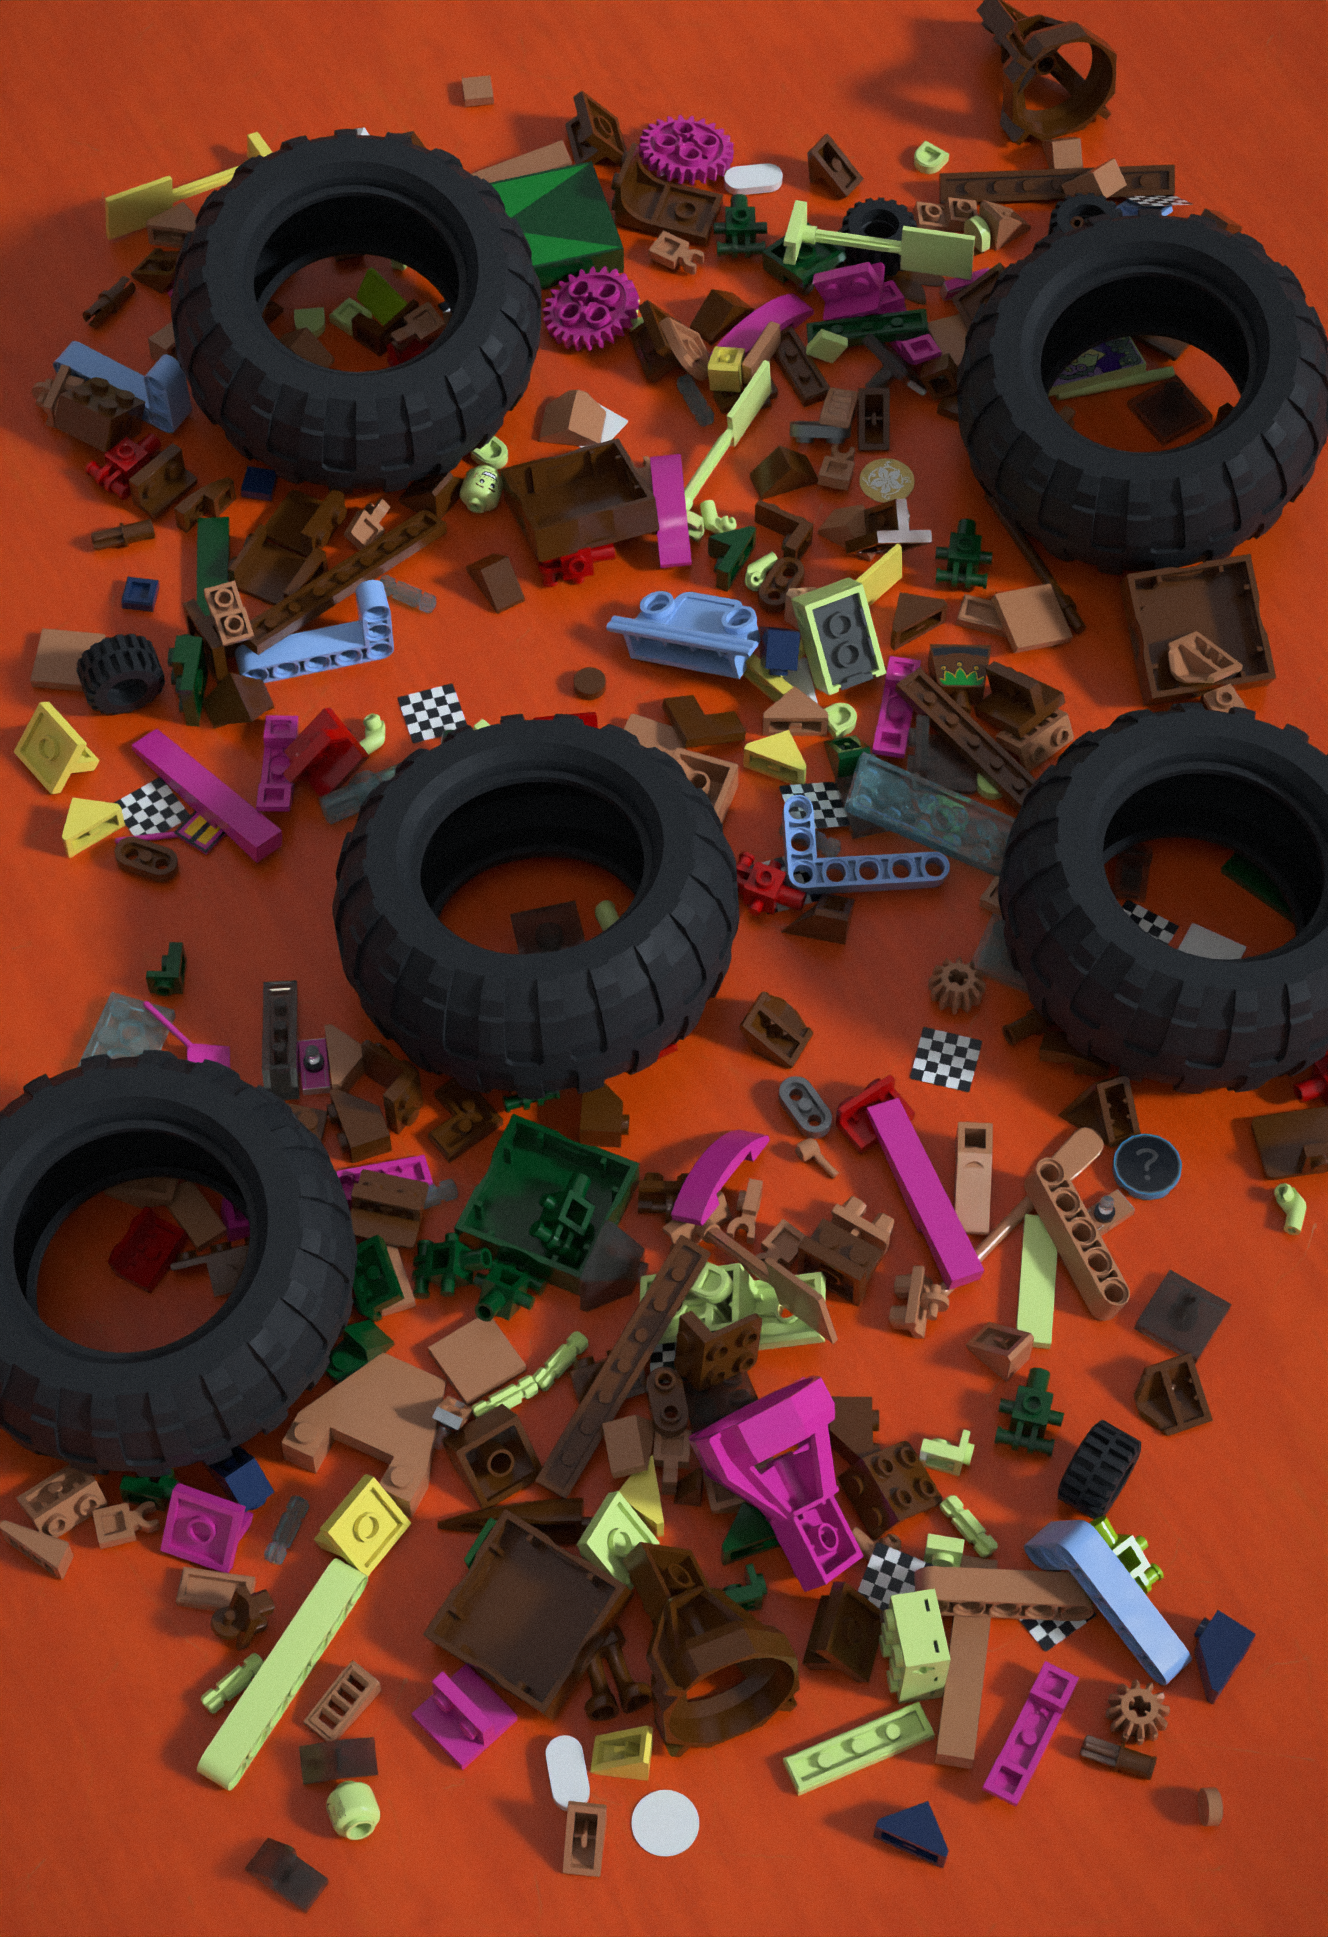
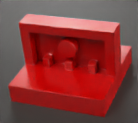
(324, 754)

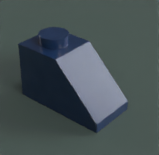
(779, 650)
(241, 1479)
(1219, 1651)

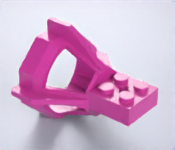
(794, 1487)

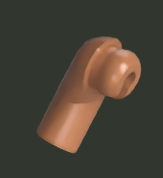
(867, 1545)

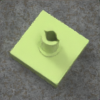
(613, 1536)

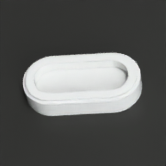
(753, 179)
(567, 1771)

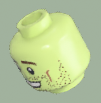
(481, 489)
(353, 1810)

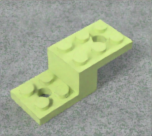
(747, 1298)

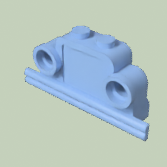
(691, 632)

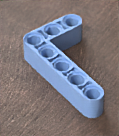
(161, 388)
(328, 646)
(850, 865)
(1082, 1551)

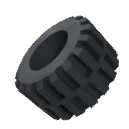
(1080, 205)
(881, 220)
(120, 674)
(1099, 1469)

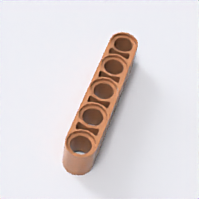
(1081, 1254)
(1006, 1593)

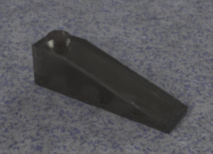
(281, 1039)

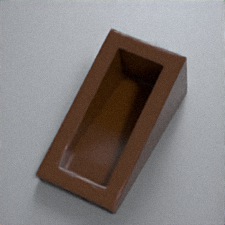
(690, 1489)

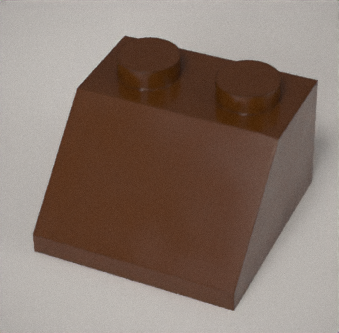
(493, 1456)

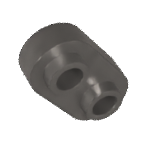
(808, 430)
(806, 1109)

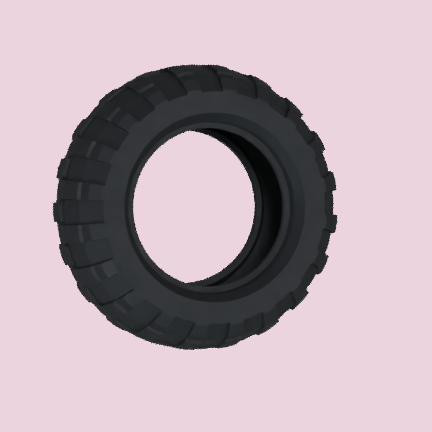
(356, 199)
(1150, 280)
(515, 797)
(1110, 980)
(266, 1341)

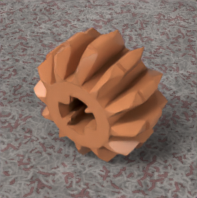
(956, 985)
(1147, 1704)

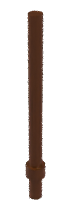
(1065, 601)

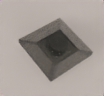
(612, 1268)

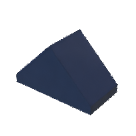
(915, 1833)

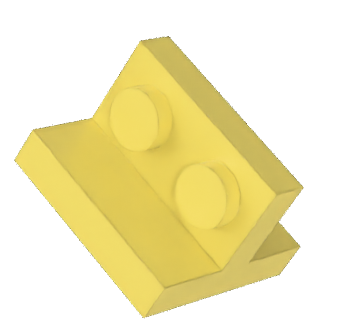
(53, 749)
(363, 1526)

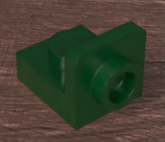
(172, 976)
(144, 1489)
(751, 1595)

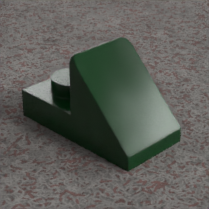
(732, 552)
(360, 1345)

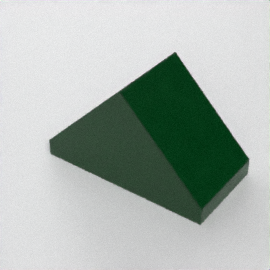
(844, 754)
(748, 1535)

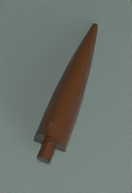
(558, 1518)

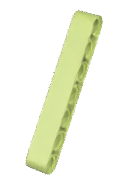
(282, 1674)

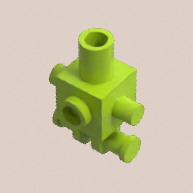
(1130, 1553)

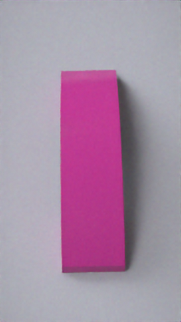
(784, 310)
(912, 350)
(671, 511)
(895, 713)
(275, 791)
(711, 1171)
(1030, 1734)

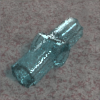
(348, 799)

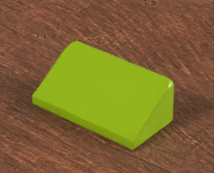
(379, 297)

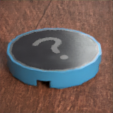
(1147, 1166)

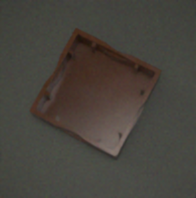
(579, 500)
(1209, 598)
(529, 1614)

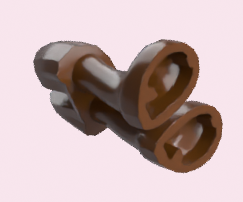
(631, 1694)

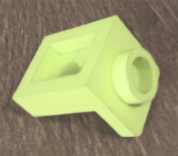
(944, 1457)
(943, 1551)

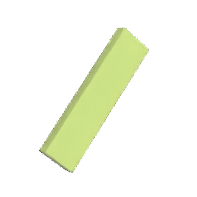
(1037, 1282)
(858, 1748)

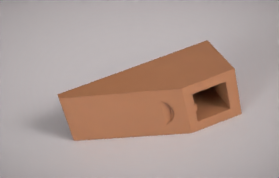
(973, 1175)

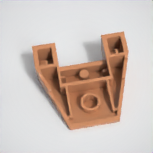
(381, 1412)

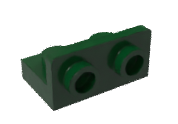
(375, 1279)

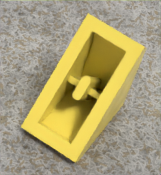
(726, 369)
(777, 758)
(89, 823)
(643, 1496)
(623, 1753)

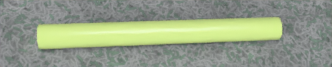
(1137, 379)

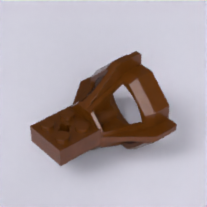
(1031, 49)
(697, 1635)

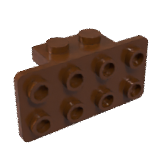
(1292, 1142)

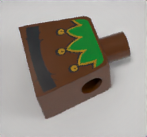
(960, 671)

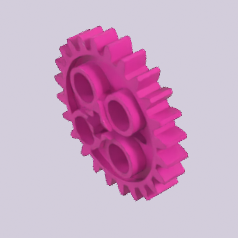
(686, 149)
(591, 308)

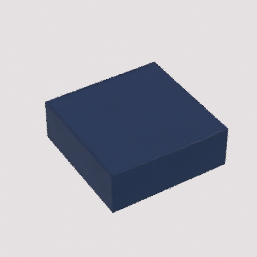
(259, 483)
(140, 594)

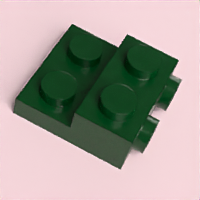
(810, 260)
(189, 675)

